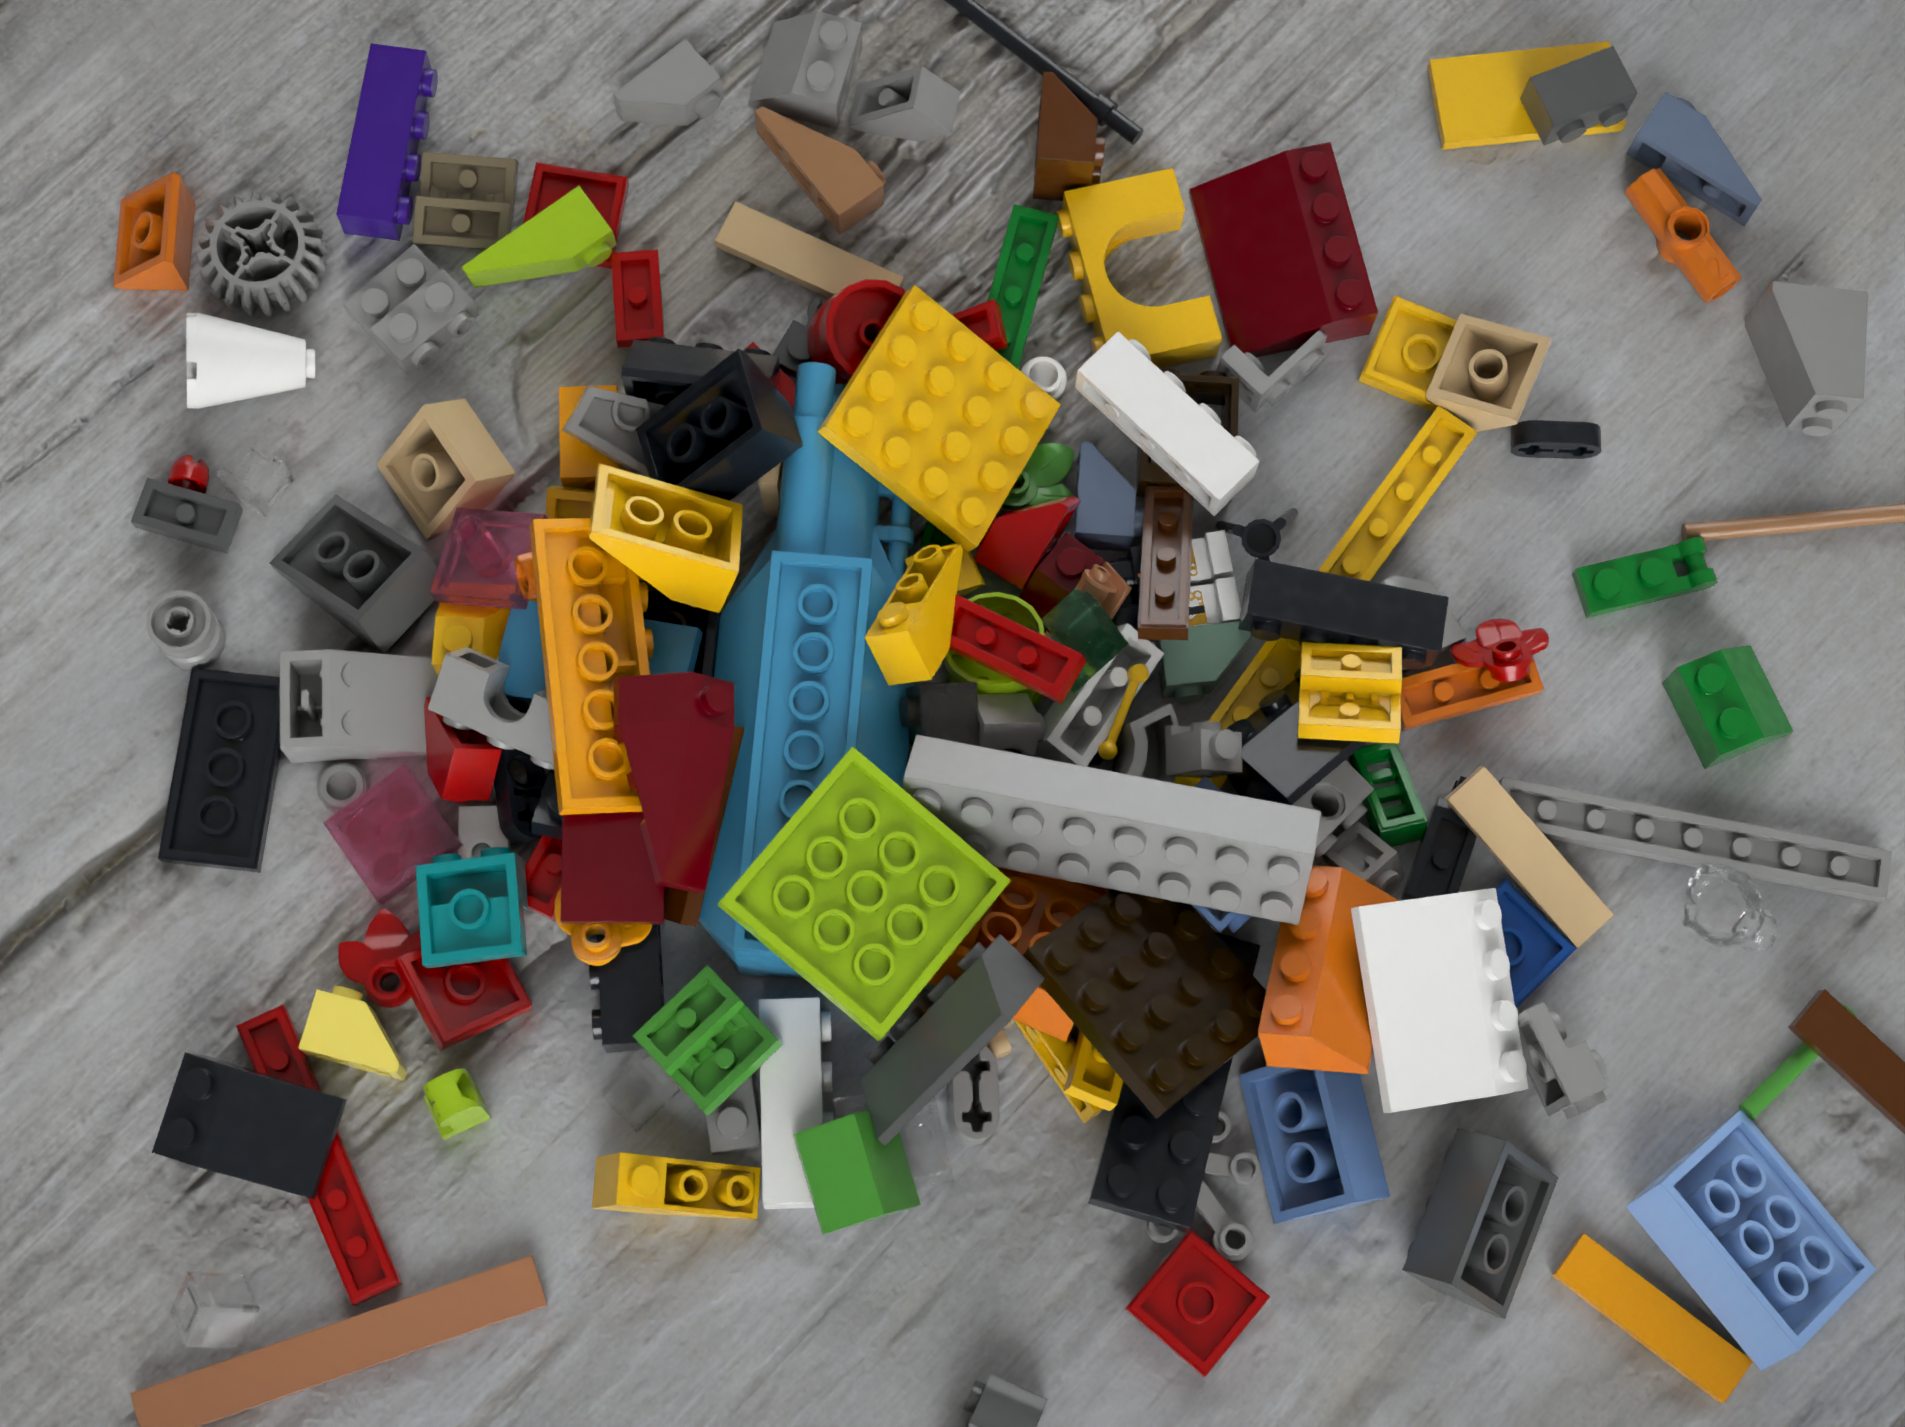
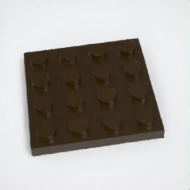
(1151, 992)

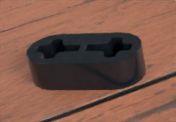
(1555, 439)

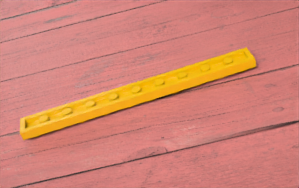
(1357, 554)

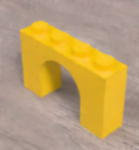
(1098, 223)

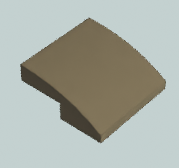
(464, 200)

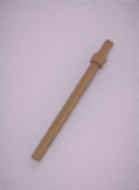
(1795, 522)

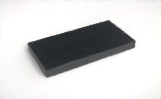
(224, 772)

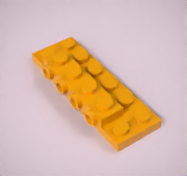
(588, 639)

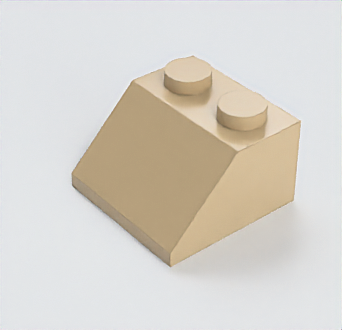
(444, 465)

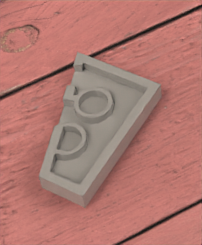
(609, 425)

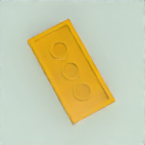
(1481, 94)

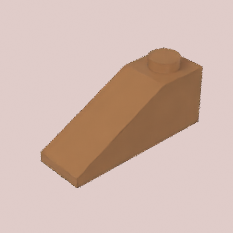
(827, 171)

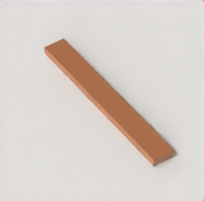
(342, 1347)

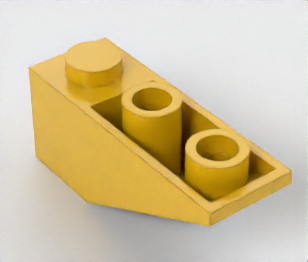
(917, 619)
(675, 1186)

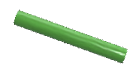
(1779, 1080)

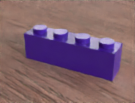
(386, 142)

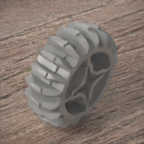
(257, 229)

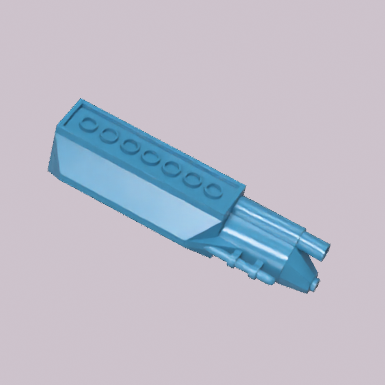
(802, 656)

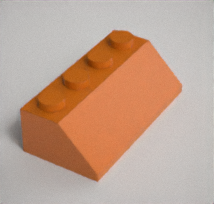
(1315, 987)

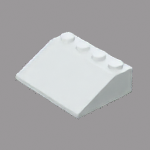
(1439, 999)

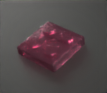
(391, 833)

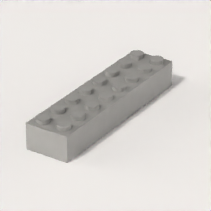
(1119, 829)

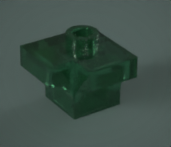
(1086, 628)

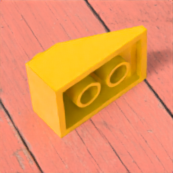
(669, 535)

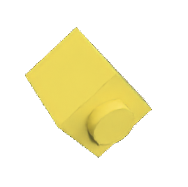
(349, 1034)

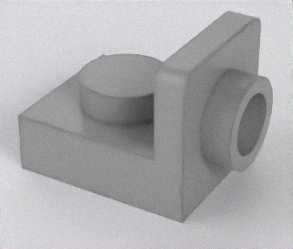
(1366, 857)

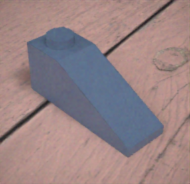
(1694, 158)

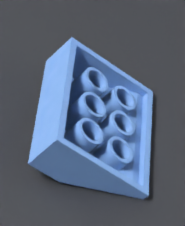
(1752, 1241)

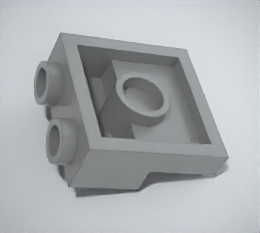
(412, 309)
(1562, 1076)

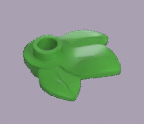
(1042, 477)

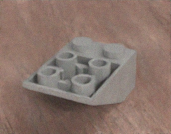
(353, 705)

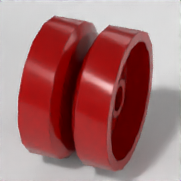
(850, 324)

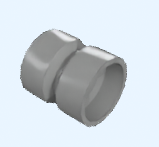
(197, 633)

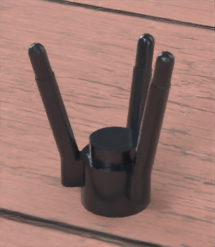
(1260, 536)

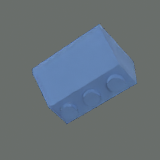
(1313, 1141)

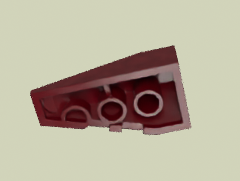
(679, 754)

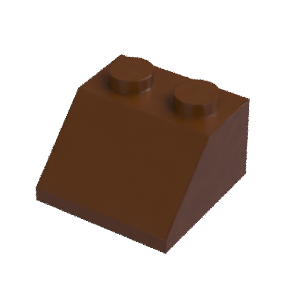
(1066, 143)

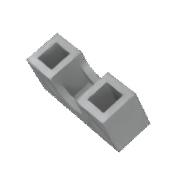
(473, 697)

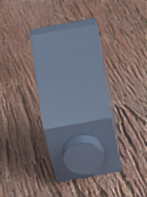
(1107, 505)

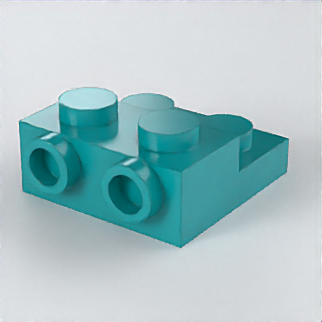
(472, 907)

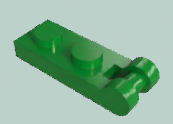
(1643, 578)

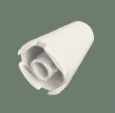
(241, 361)

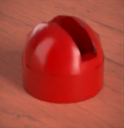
(190, 474)

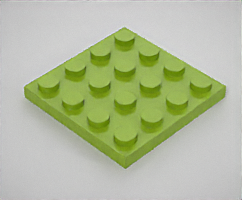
(864, 893)

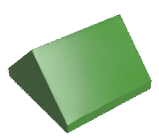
(853, 1173)

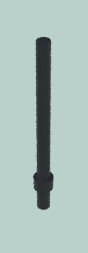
(1099, 105)

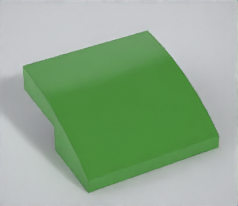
(707, 1040)

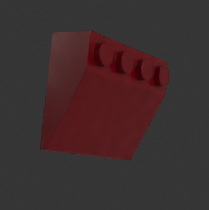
(1284, 252)

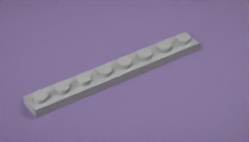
(1702, 839)

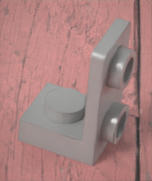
(1256, 386)

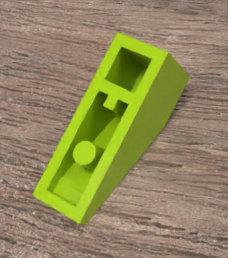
(549, 244)

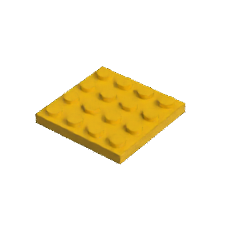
(940, 418)

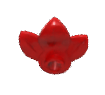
(1501, 649)
(375, 958)

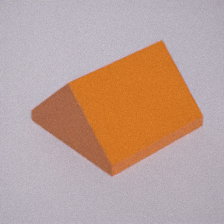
(155, 237)

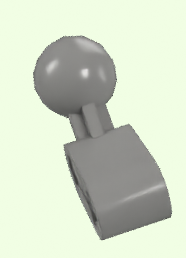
(963, 1093)

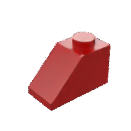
(1023, 539)
(459, 760)

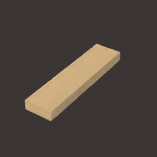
(795, 253)
(1528, 856)

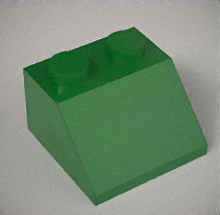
(1726, 704)

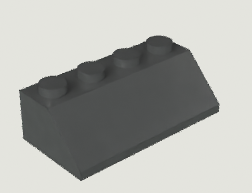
(947, 1035)

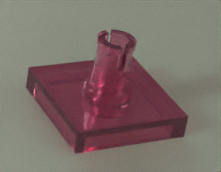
(480, 559)

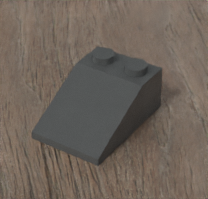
(359, 572)

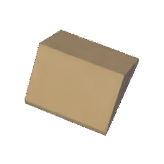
(1487, 372)

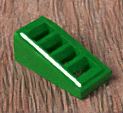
(1395, 823)

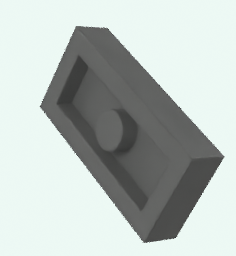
(187, 515)

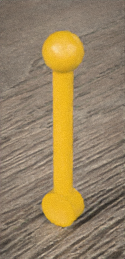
(1136, 674)

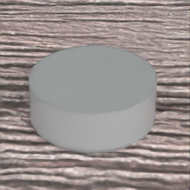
(341, 785)

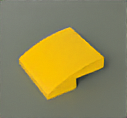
(1350, 692)

